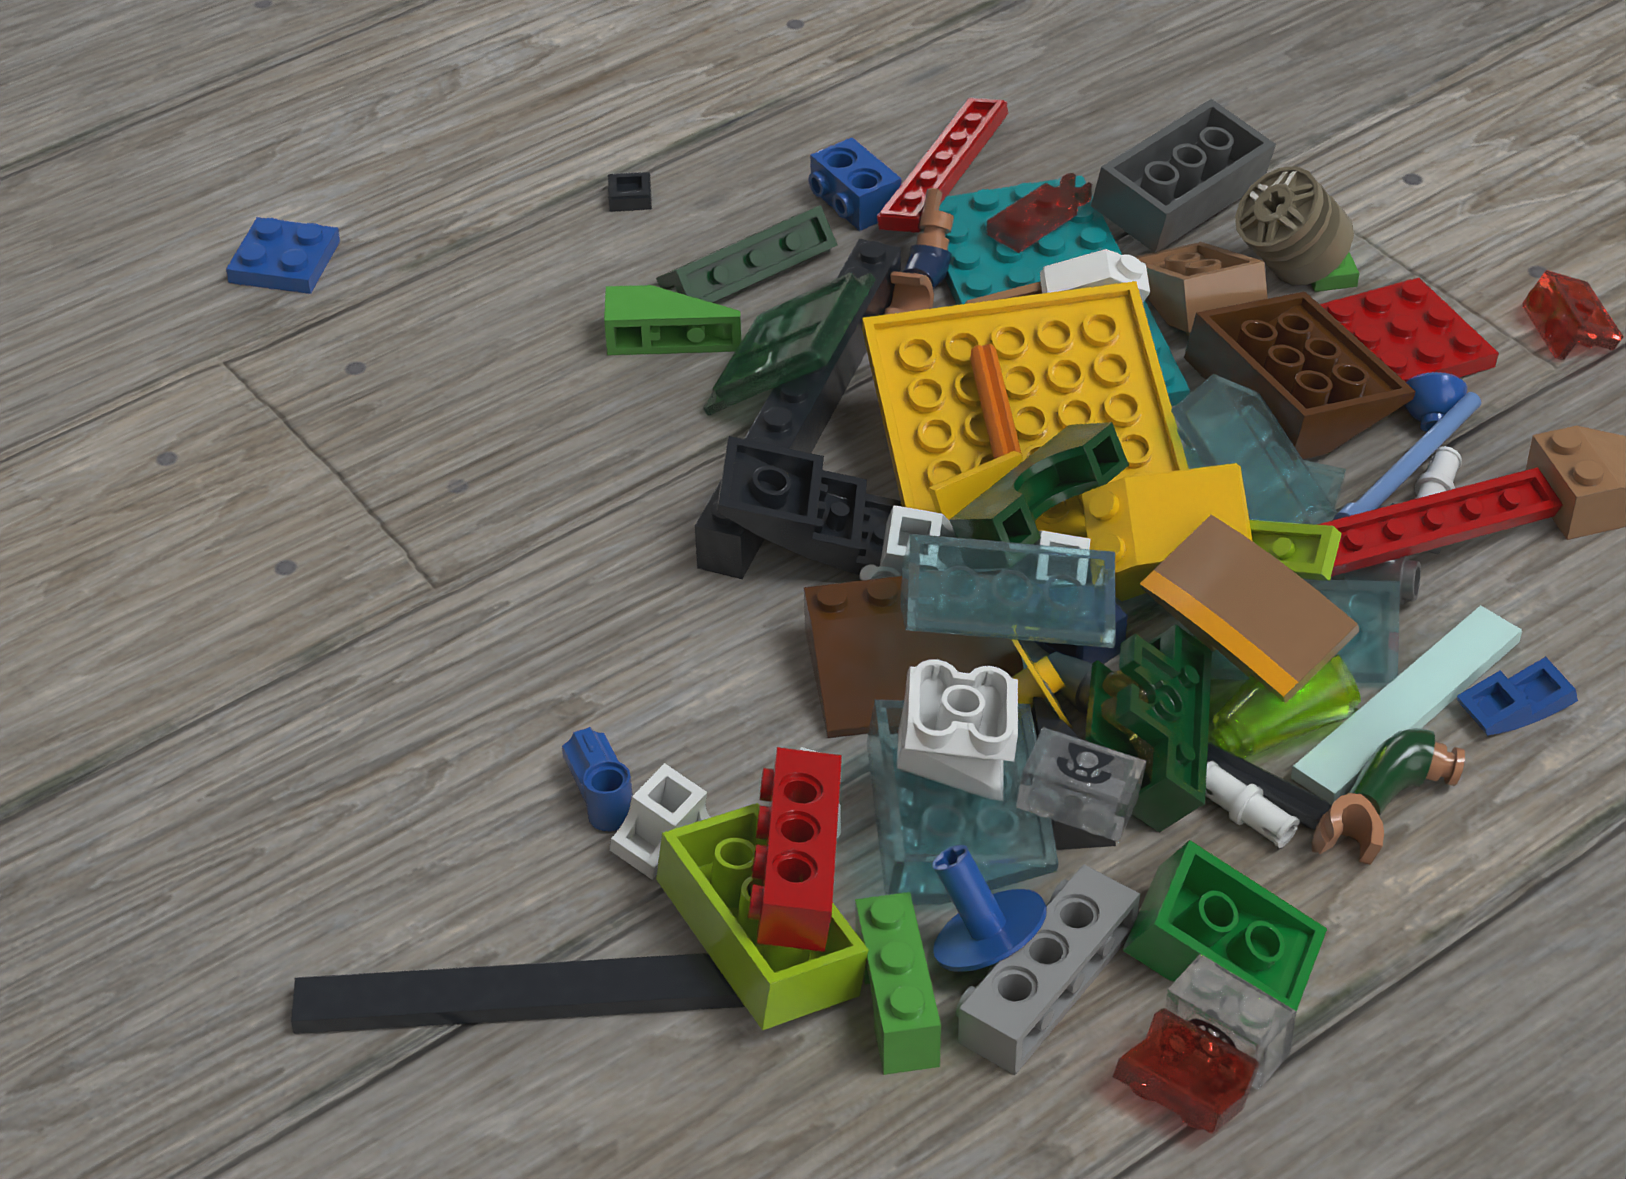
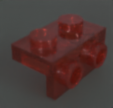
(1188, 1072)

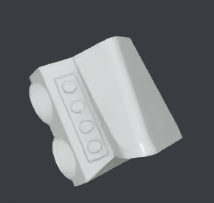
(959, 726)

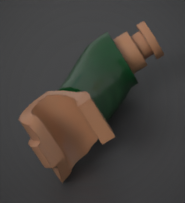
(1395, 765)

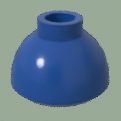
(1434, 396)

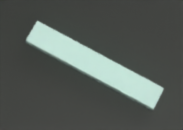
(1407, 702)

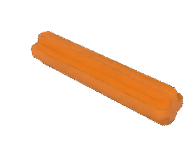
(994, 400)

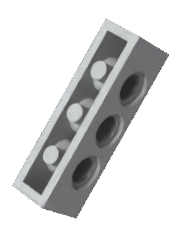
(1043, 980)

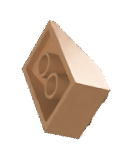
(1200, 280)
(1586, 475)

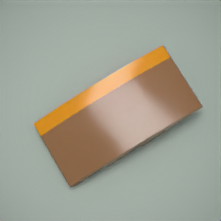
(1250, 608)

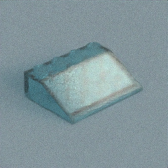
(926, 817)

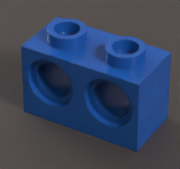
(852, 182)

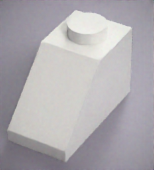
(1095, 270)

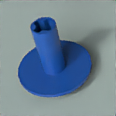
(986, 923)

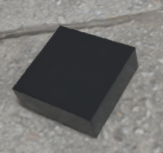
(629, 191)

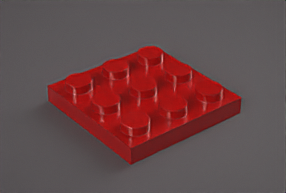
(1413, 330)

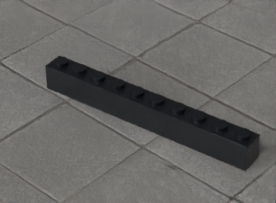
(800, 410)

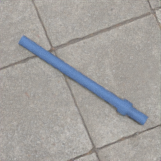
(1414, 457)

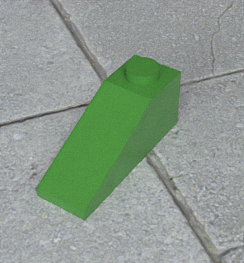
(666, 322)

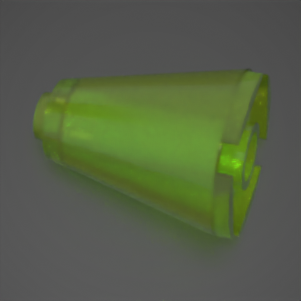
(1259, 720)

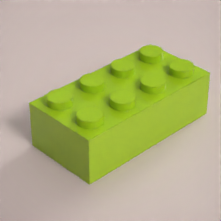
(710, 883)

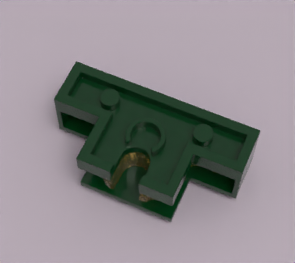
(1158, 714)

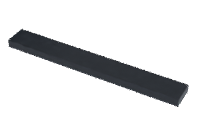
(509, 993)

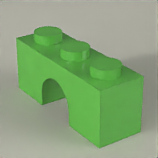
(900, 984)

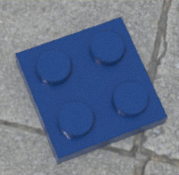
(283, 255)

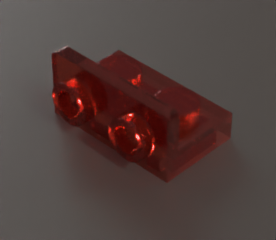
(1569, 314)

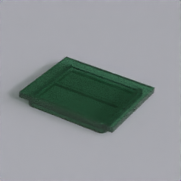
(790, 340)

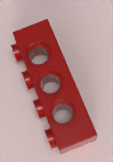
(798, 850)

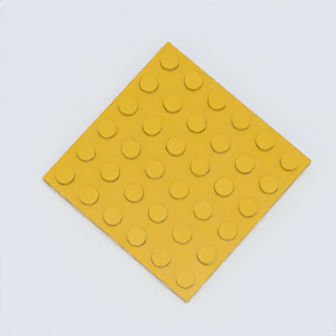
(1062, 364)

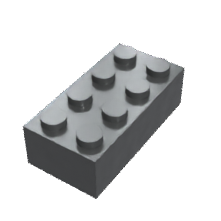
(1182, 175)

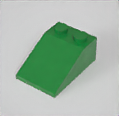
(1222, 914)

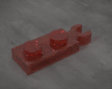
(1038, 213)

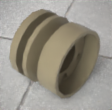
(1294, 225)

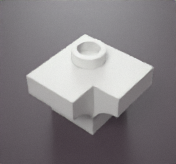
(658, 806)

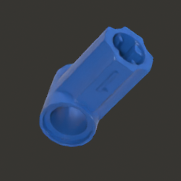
(600, 778)

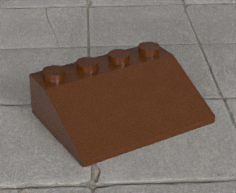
(1303, 366)
(865, 651)

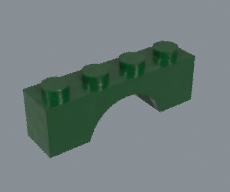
(1064, 467)

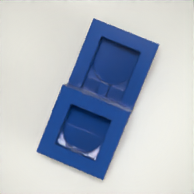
(1514, 702)

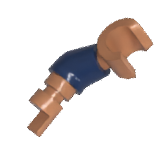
(926, 262)

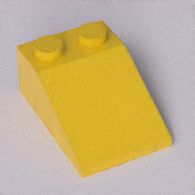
(1154, 513)

